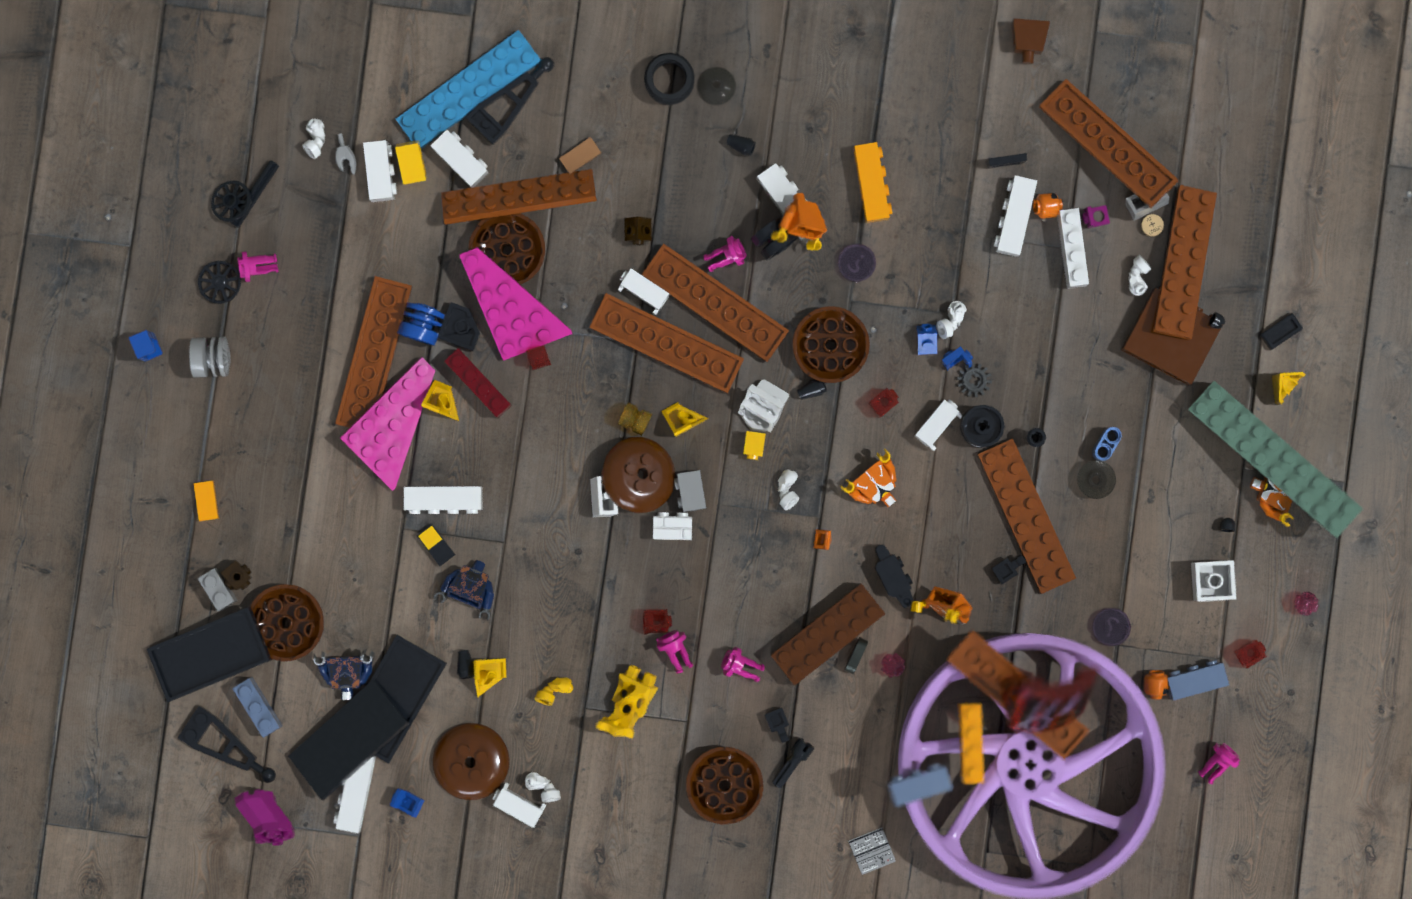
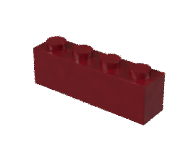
(478, 383)

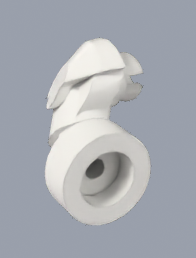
(316, 130)
(1137, 284)
(956, 313)
(788, 499)
(535, 782)

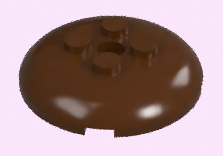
(521, 234)
(835, 325)
(622, 479)
(305, 617)
(489, 754)
(724, 805)

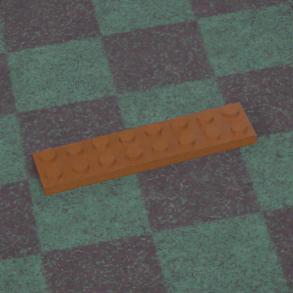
(1108, 143)
(518, 196)
(1184, 262)
(715, 302)
(666, 343)
(374, 349)
(1026, 516)
(995, 675)

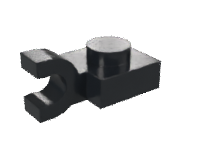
(1006, 570)
(777, 722)

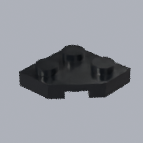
(459, 327)

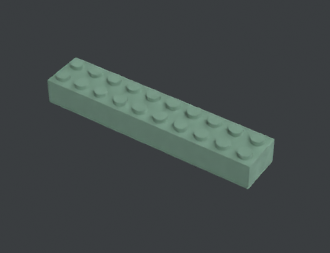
(1275, 459)

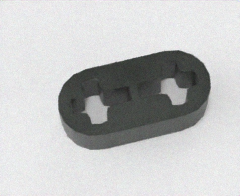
(856, 655)

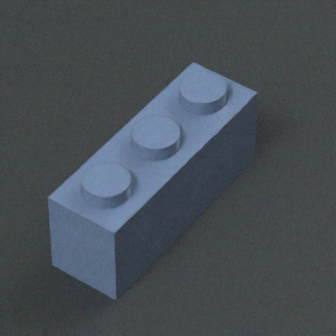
(1197, 680)
(257, 707)
(919, 785)

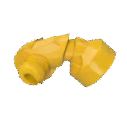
(561, 685)

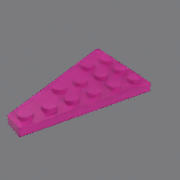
(511, 312)
(387, 427)

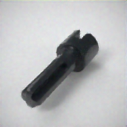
(800, 752)

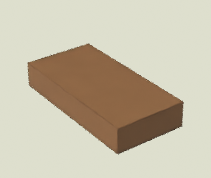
(580, 155)

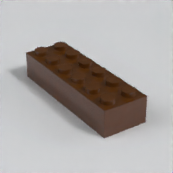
(827, 634)

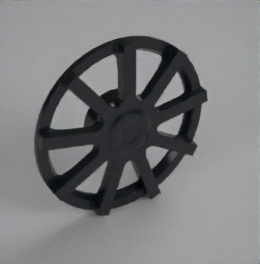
(231, 201)
(219, 282)

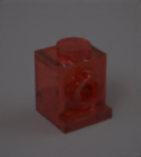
(538, 357)
(876, 403)
(661, 616)
(1248, 661)

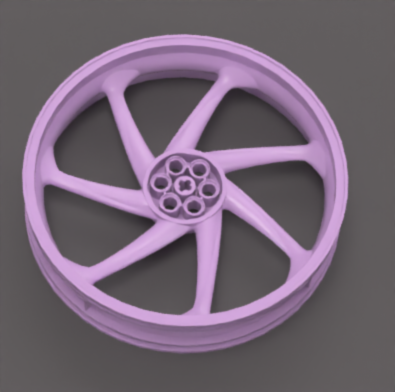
(1130, 826)

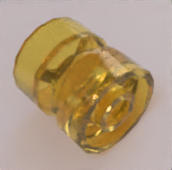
(634, 418)

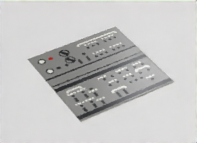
(872, 851)

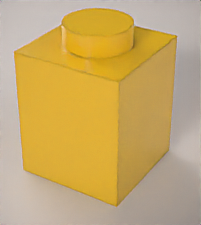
(754, 445)

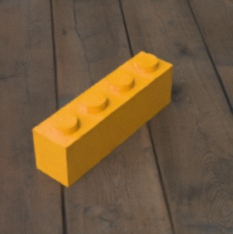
(872, 182)
(971, 743)

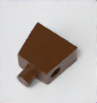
(1029, 37)

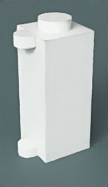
(644, 289)
(937, 423)
(517, 806)

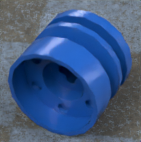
(421, 323)

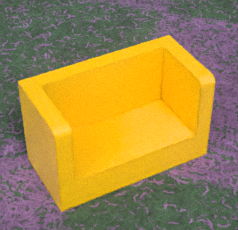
(411, 162)

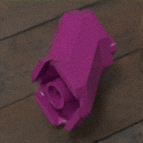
(265, 817)

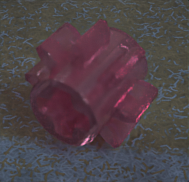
(1306, 603)
(893, 665)

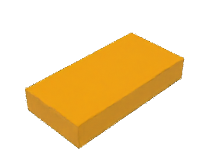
(206, 501)

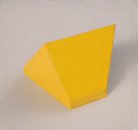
(1284, 384)
(441, 400)
(681, 418)
(488, 673)

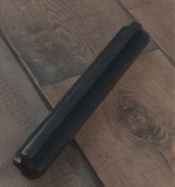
(257, 189)

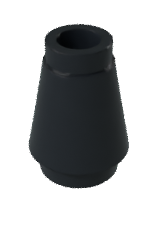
(741, 144)
(812, 389)
(1040, 435)
(465, 666)

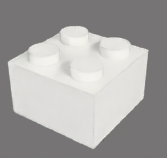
(1213, 580)

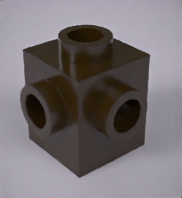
(638, 230)
(230, 572)

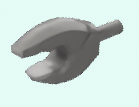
(344, 153)

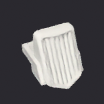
(763, 406)

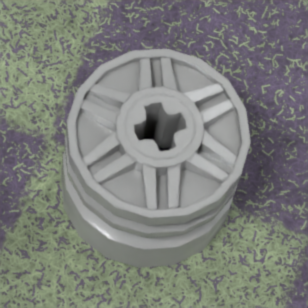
(207, 357)

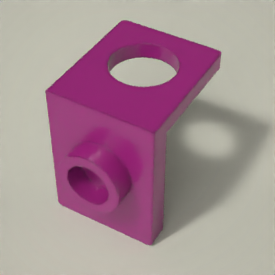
(1088, 216)

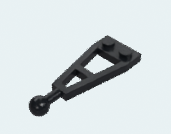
(486, 123)
(197, 728)

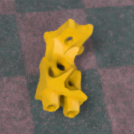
(637, 697)

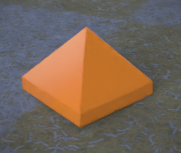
(822, 539)

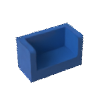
(145, 345)

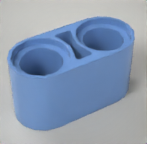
(1104, 442)

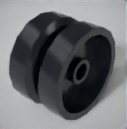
(773, 247)
(993, 426)

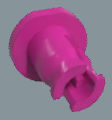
(733, 251)
(247, 265)
(671, 643)
(734, 662)
(1225, 757)

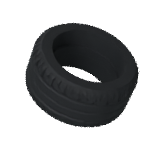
(669, 58)

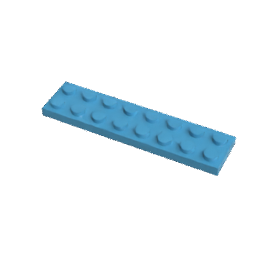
(468, 89)

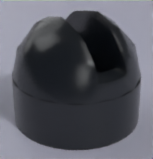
(1216, 321)
(1227, 525)

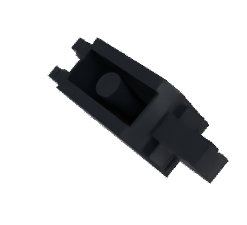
(892, 576)

